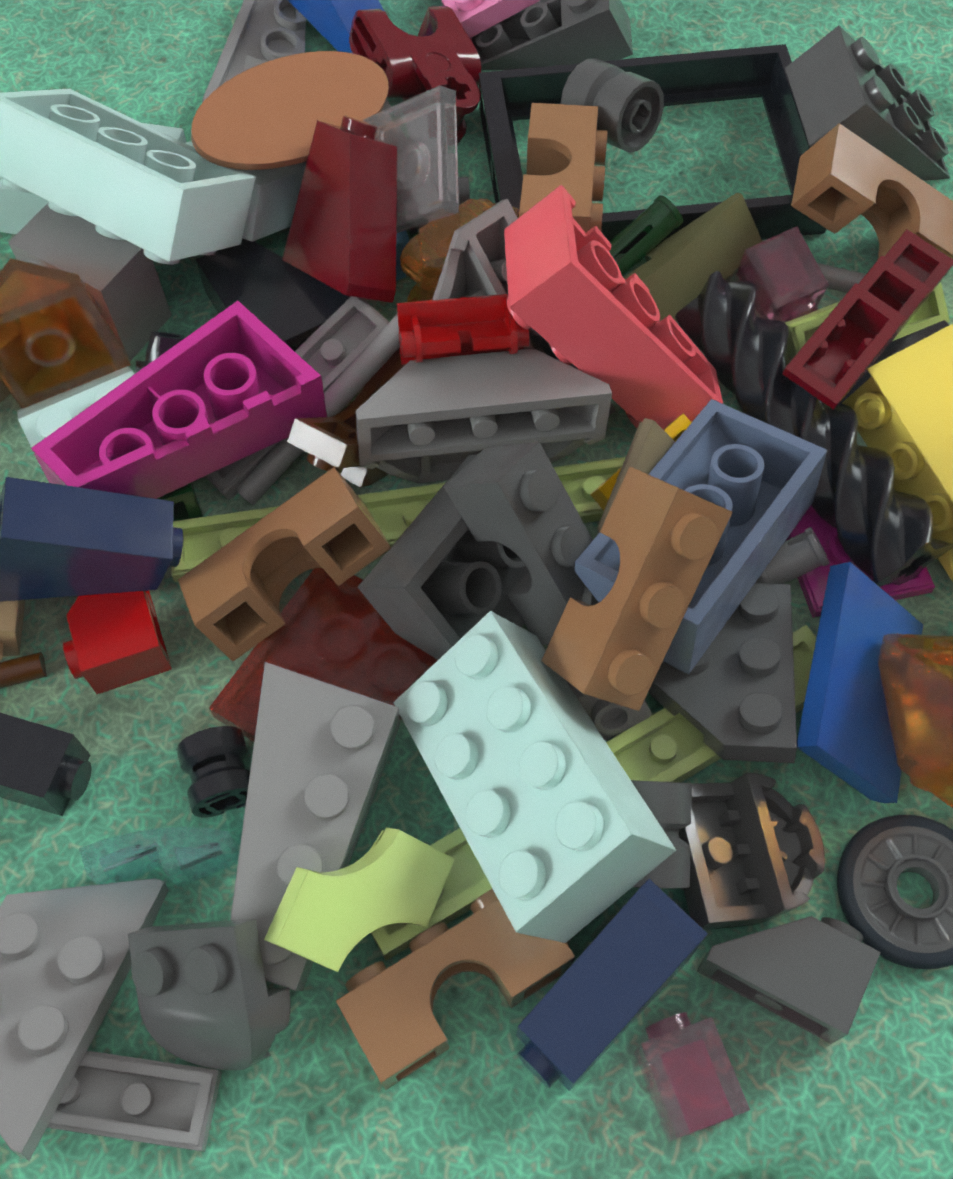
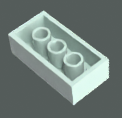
(120, 175)
(530, 781)

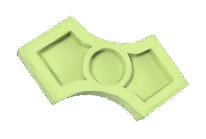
(334, 910)

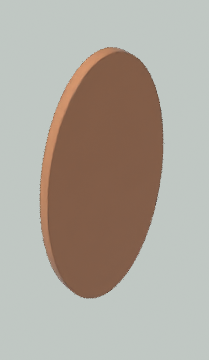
(272, 109)

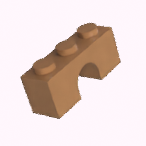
(564, 151)
(852, 178)
(664, 551)
(240, 586)
(394, 1005)

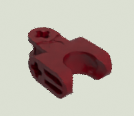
(419, 63)

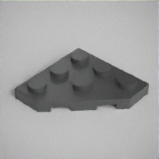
(742, 683)

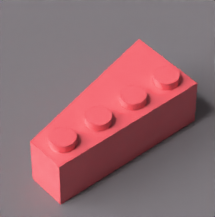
(597, 320)

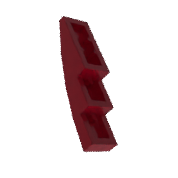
(868, 319)

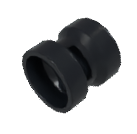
(215, 769)

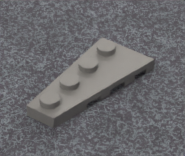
(261, 31)

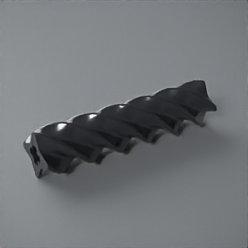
(878, 527)

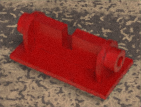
(458, 328)

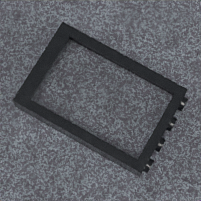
(683, 80)

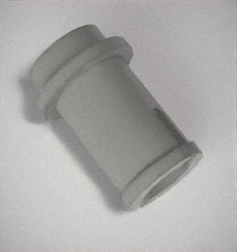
(795, 559)

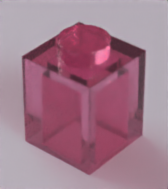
(784, 276)
(689, 1076)

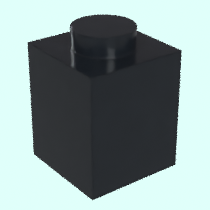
(41, 765)

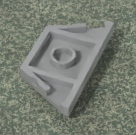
(57, 980)

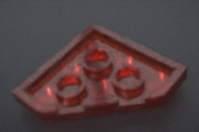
(331, 638)

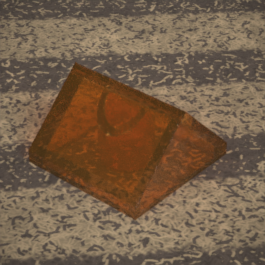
(51, 333)

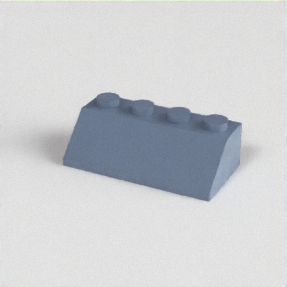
(747, 469)

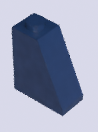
(82, 541)
(608, 987)

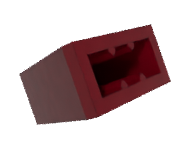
(347, 212)

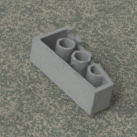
(306, 796)

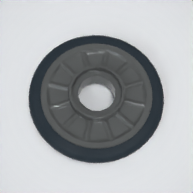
(871, 897)

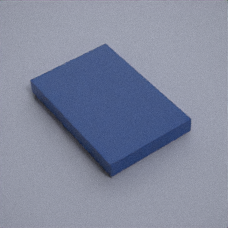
(844, 702)

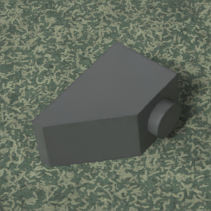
(799, 971)

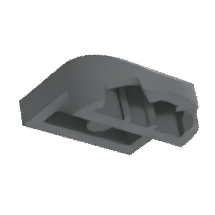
(748, 853)
(207, 992)

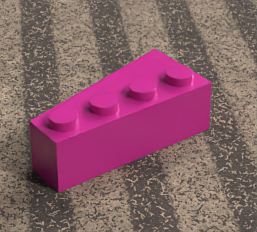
(187, 412)

